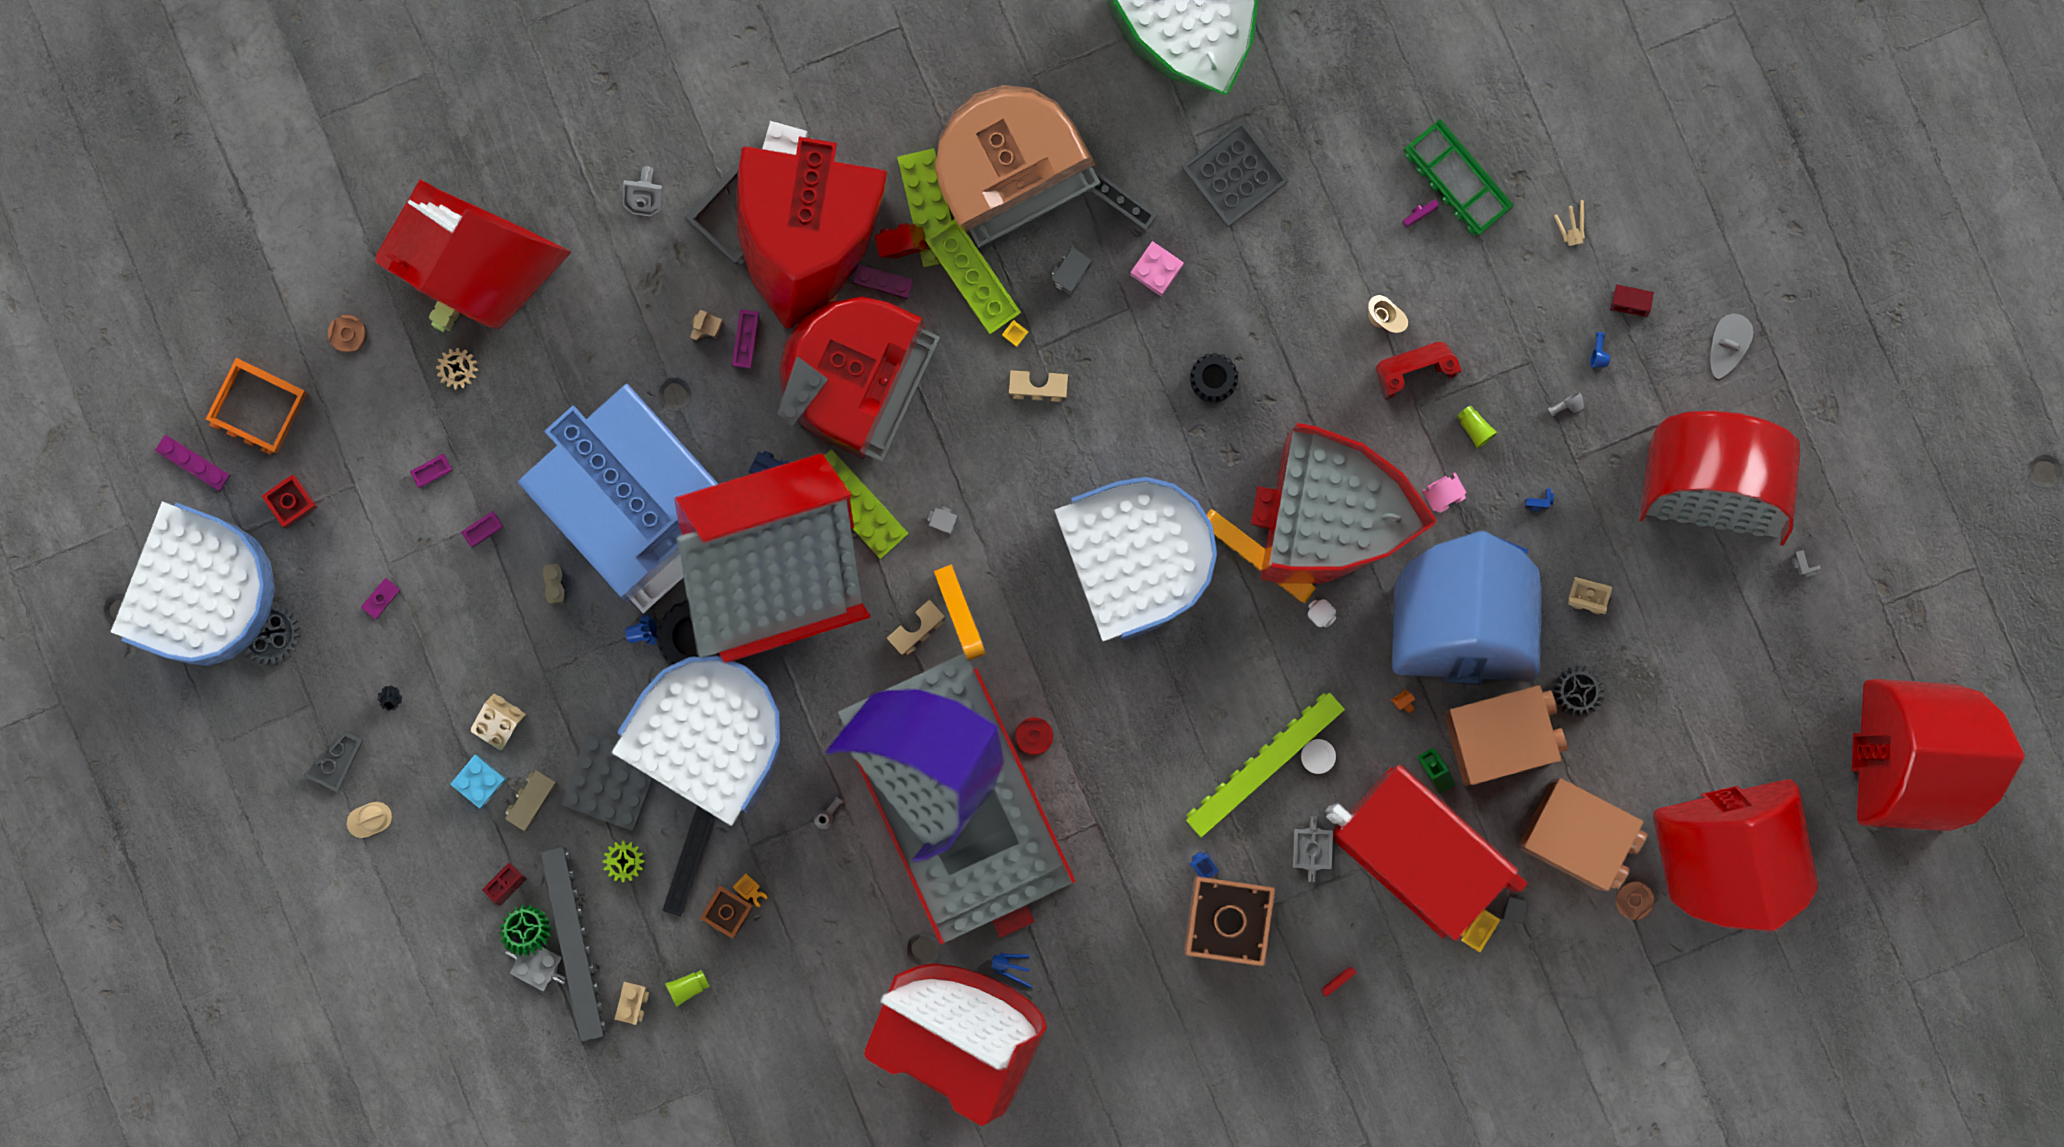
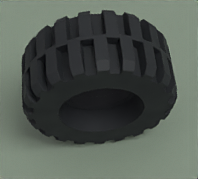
(667, 633)

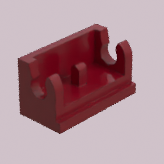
(1632, 300)
(504, 884)

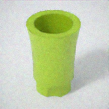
(1476, 426)
(687, 987)

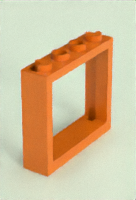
(234, 432)

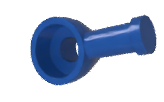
(1599, 357)

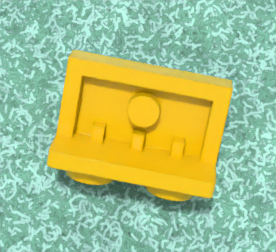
(1480, 930)

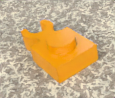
(748, 888)

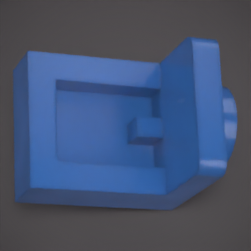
(1538, 504)
(1203, 865)

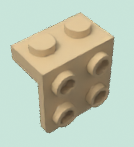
(497, 721)

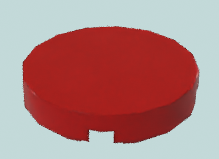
(1034, 736)

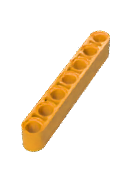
(1252, 552)
(959, 612)

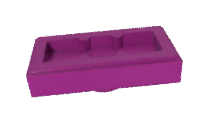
(1419, 213)
(431, 471)
(482, 529)
(380, 598)

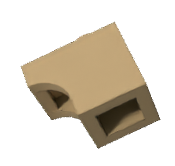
(705, 325)

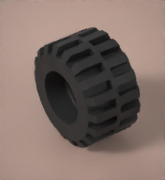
(1225, 365)

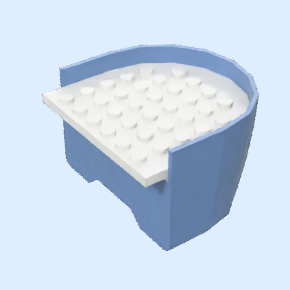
(1138, 553)
(196, 589)
(705, 734)

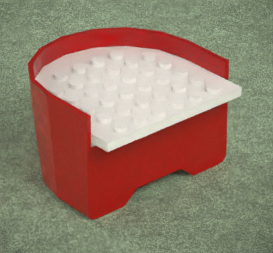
(958, 1037)

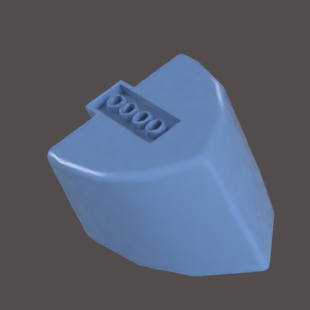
(1468, 613)

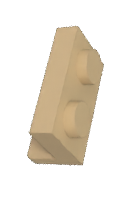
(1589, 596)

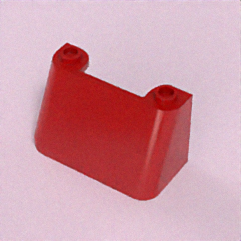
(1391, 369)

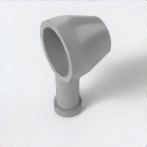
(1573, 402)
(828, 814)

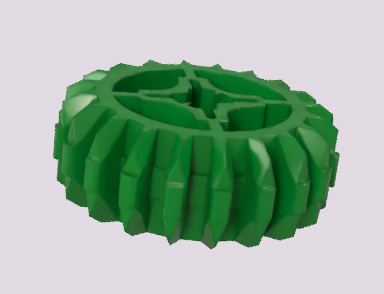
(539, 931)

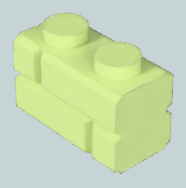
(443, 317)

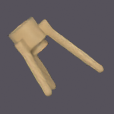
(1573, 237)

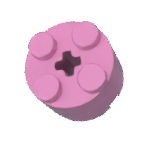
(1444, 492)

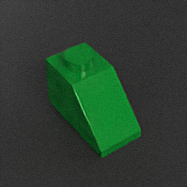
(1436, 770)

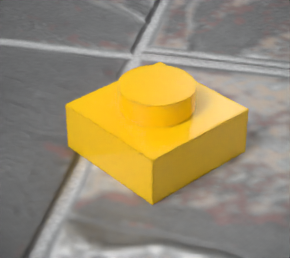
(1015, 333)

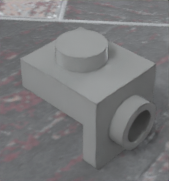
(1799, 561)

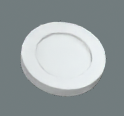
(1318, 756)

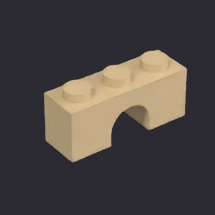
(1055, 388)
(930, 619)

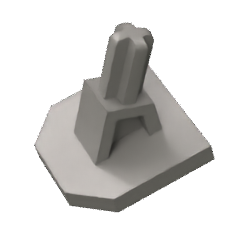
(642, 196)

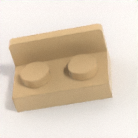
(631, 1003)

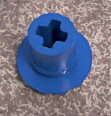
(644, 630)

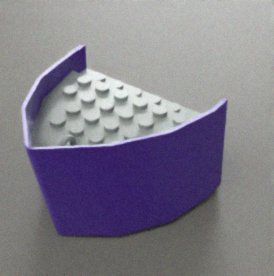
(927, 759)

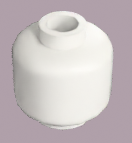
(1322, 613)

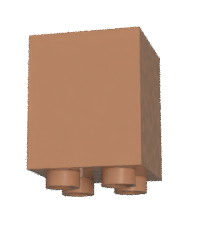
(1504, 735)
(1582, 836)
(1229, 921)

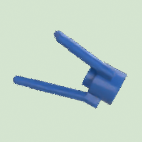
(1001, 963)

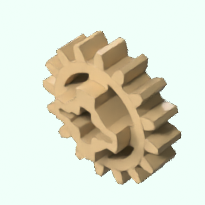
(452, 379)

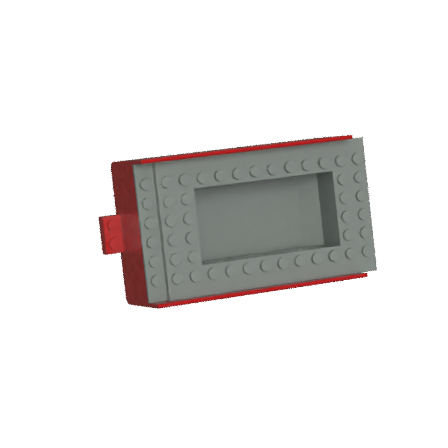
(1004, 851)

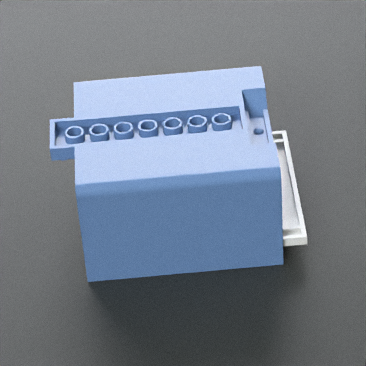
(615, 492)

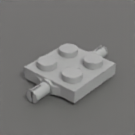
(1312, 849)
(537, 969)

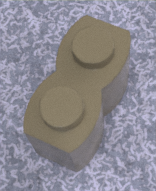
(554, 578)

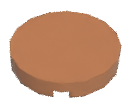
(347, 333)
(1634, 900)

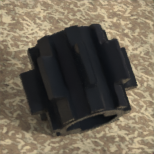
(390, 698)

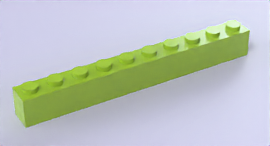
(1265, 764)

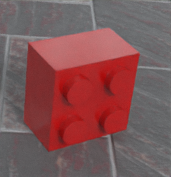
(901, 241)
(289, 501)

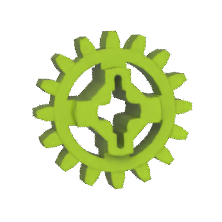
(615, 861)

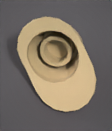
(1386, 315)
(369, 819)

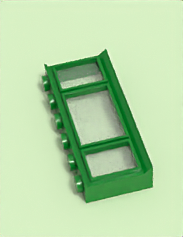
(1458, 178)

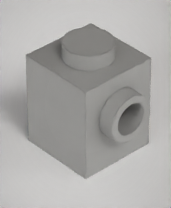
(942, 520)

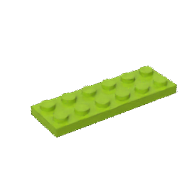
(924, 196)
(972, 276)
(870, 517)

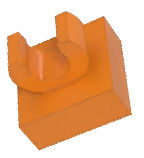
(1404, 700)

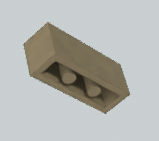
(530, 800)

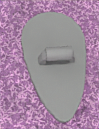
(1729, 343)

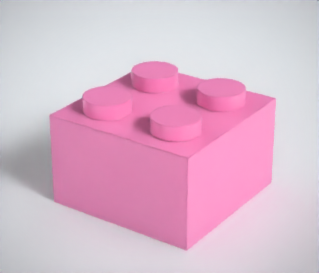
(1156, 268)

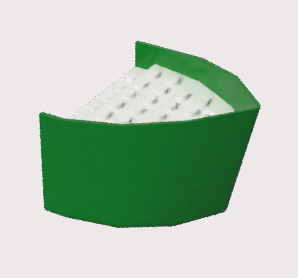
(1190, 39)

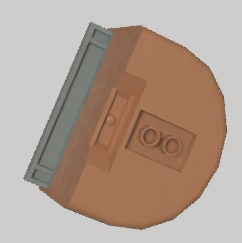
(1010, 161)

